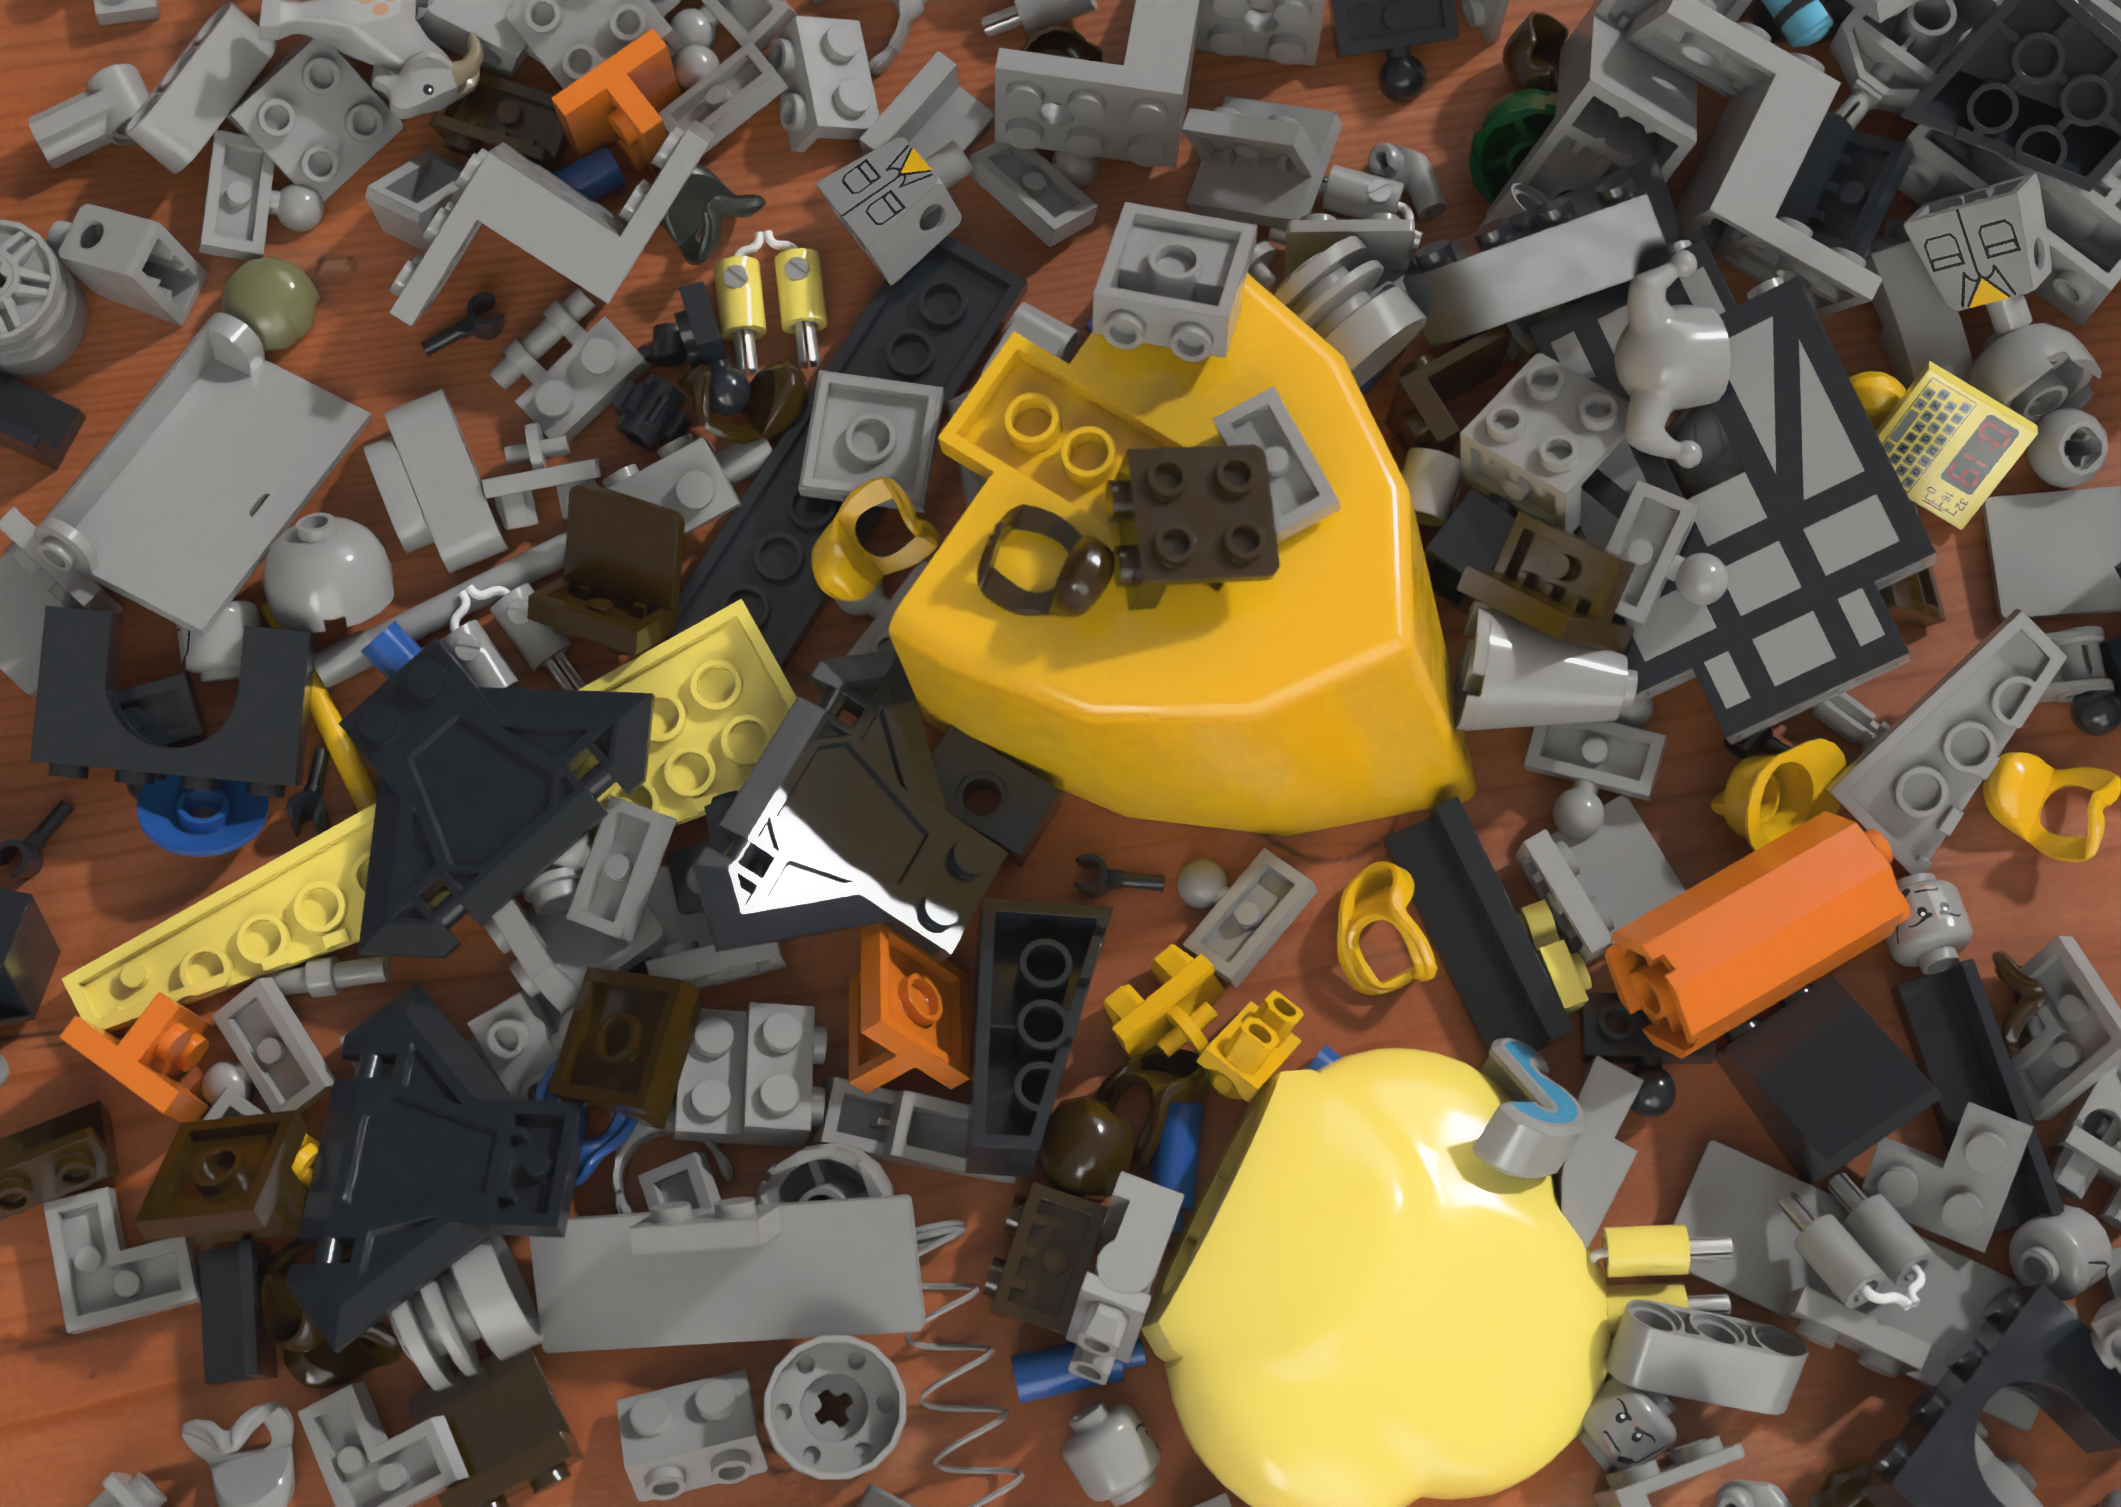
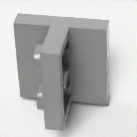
(1259, 160)

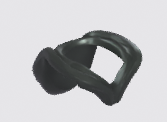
(700, 211)

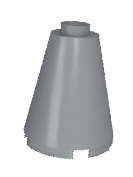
(1530, 679)

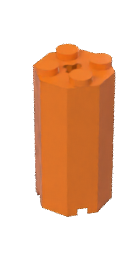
(1756, 932)

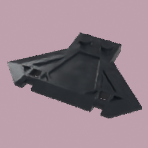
(480, 792)
(846, 825)
(423, 1168)

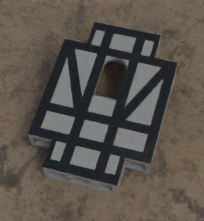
(1800, 531)

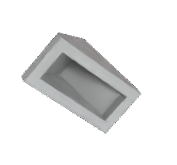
(413, 195)

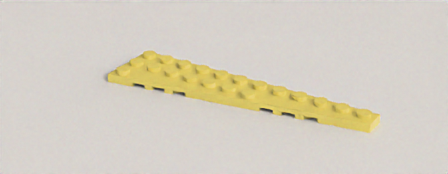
(710, 724)

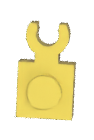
(1564, 969)

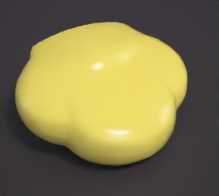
(1375, 1299)

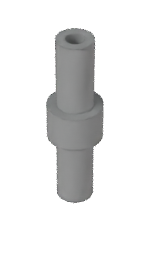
(329, 976)

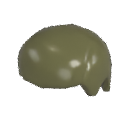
(272, 300)

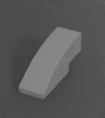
(1915, 317)
(898, 1127)
(1597, 1160)

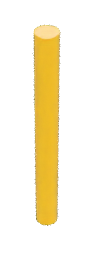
(337, 741)

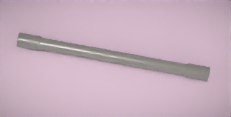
(345, 657)

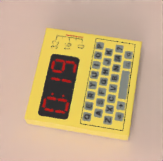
(1952, 443)

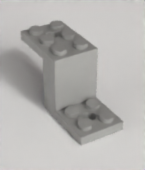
(1613, 105)
(1141, 106)
(1754, 150)
(546, 221)

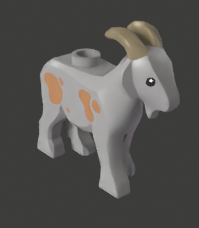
(386, 37)

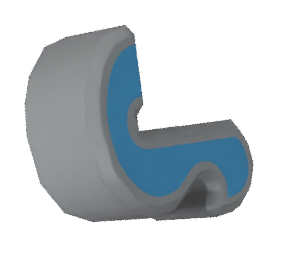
(1537, 1129)

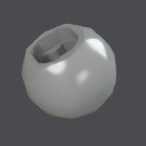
(2068, 448)

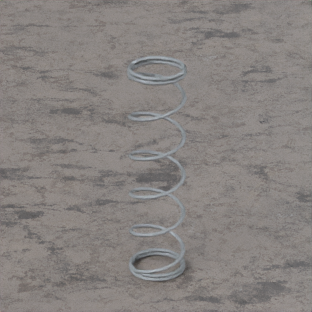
(931, 1237)

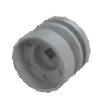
(1334, 301)
(39, 305)
(468, 1301)
(840, 1367)

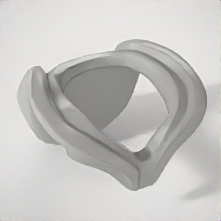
(247, 1477)

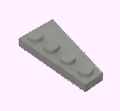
(1949, 741)

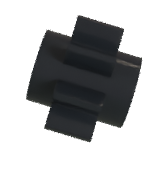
(650, 412)

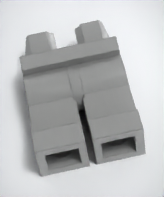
(2091, 1145)
(1118, 1291)

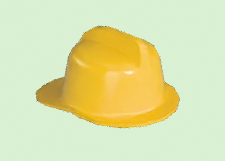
(1780, 791)

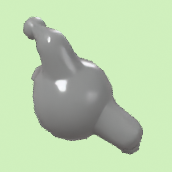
(1669, 360)

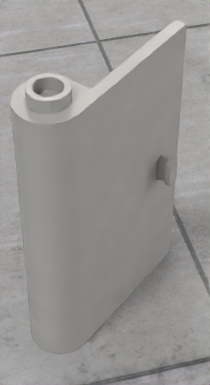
(178, 482)

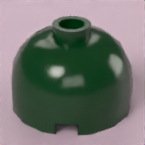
(1507, 136)

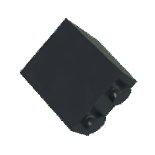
(1823, 1078)

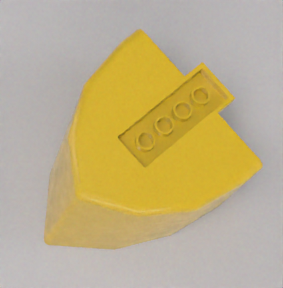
(1229, 699)

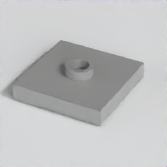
(870, 431)

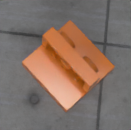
(622, 103)
(906, 1013)
(150, 1055)

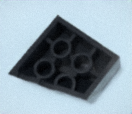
(2033, 88)

